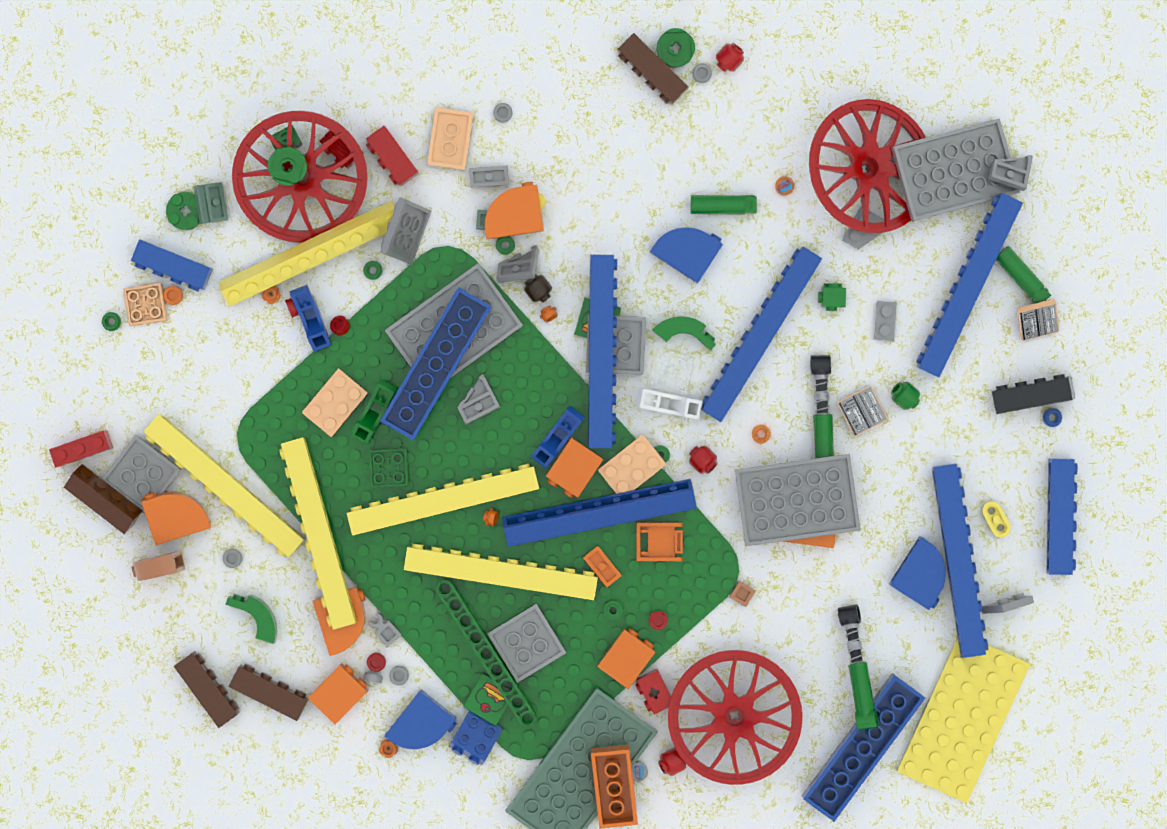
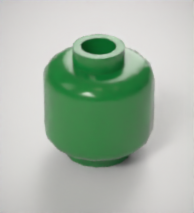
(905, 395)

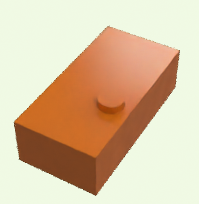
(614, 786)

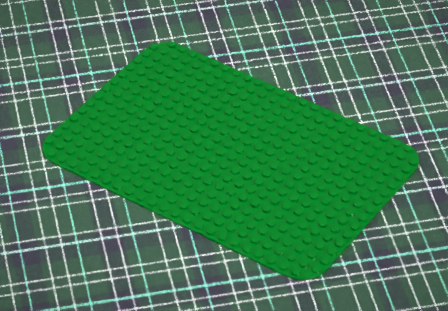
(533, 393)

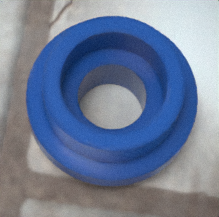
(1058, 417)

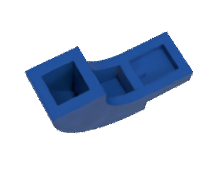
(311, 318)
(557, 437)

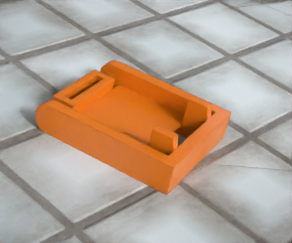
(662, 541)

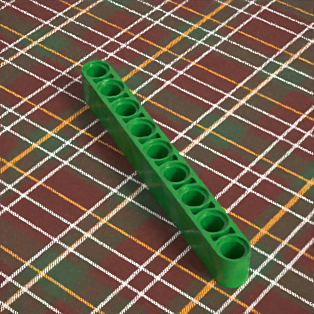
(493, 660)

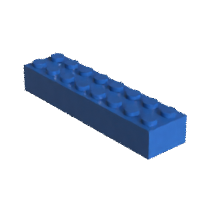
(435, 363)
(862, 749)

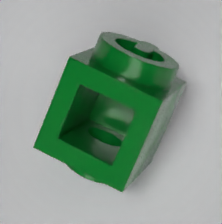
(281, 136)
(832, 296)

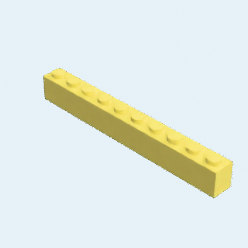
(307, 254)
(224, 485)
(443, 500)
(318, 532)
(500, 572)

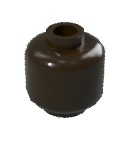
(538, 288)

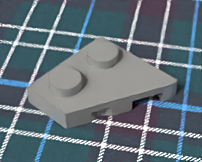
(1011, 171)
(859, 239)
(518, 267)
(478, 402)
(1007, 604)

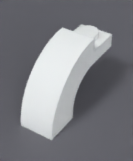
(668, 403)

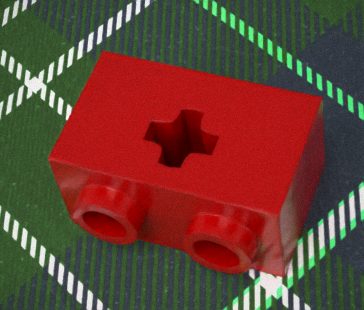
(653, 680)

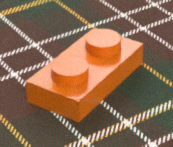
(602, 566)

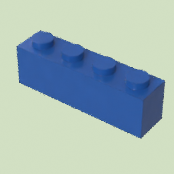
(172, 265)

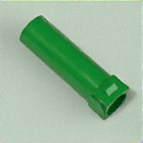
(724, 204)
(1022, 275)

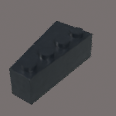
(1033, 395)

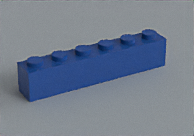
(1061, 516)

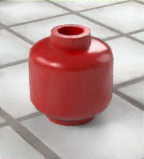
(730, 57)
(703, 459)
(671, 762)

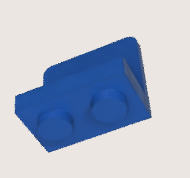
(475, 738)

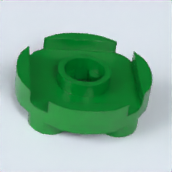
(682, 39)
(282, 155)
(176, 217)

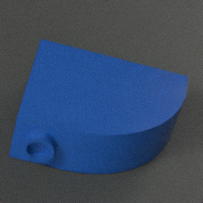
(687, 251)
(921, 574)
(421, 723)

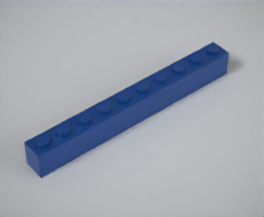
(969, 285)
(761, 334)
(601, 351)
(599, 512)
(958, 560)

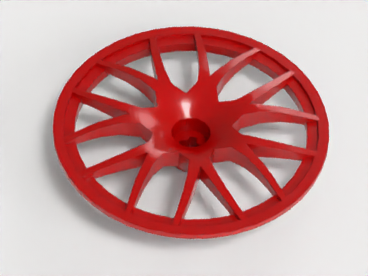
(869, 154)
(307, 186)
(738, 727)

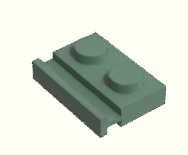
(210, 203)

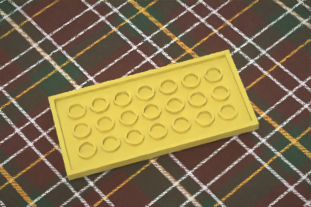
(963, 720)

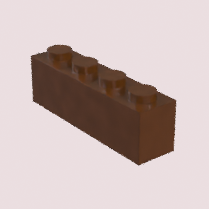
(652, 68)
(103, 499)
(206, 689)
(269, 692)

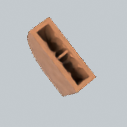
(158, 566)

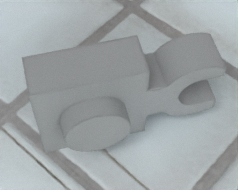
(386, 631)

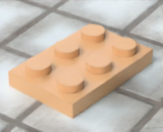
(450, 138)
(335, 402)
(632, 466)

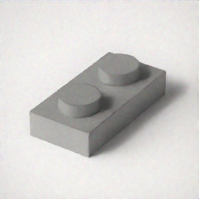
(489, 176)
(885, 321)

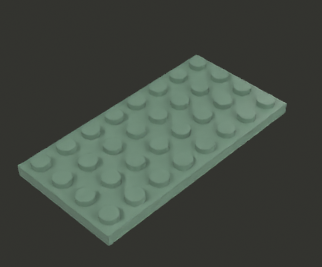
(562, 785)

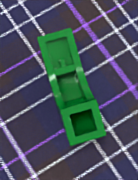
(682, 324)
(373, 412)
(261, 613)

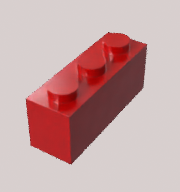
(391, 156)
(81, 448)

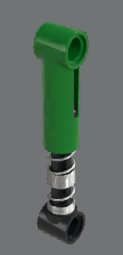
(822, 420)
(865, 713)

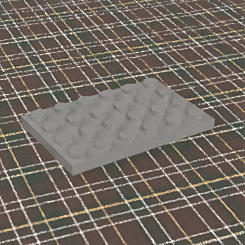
(951, 169)
(414, 329)
(797, 500)

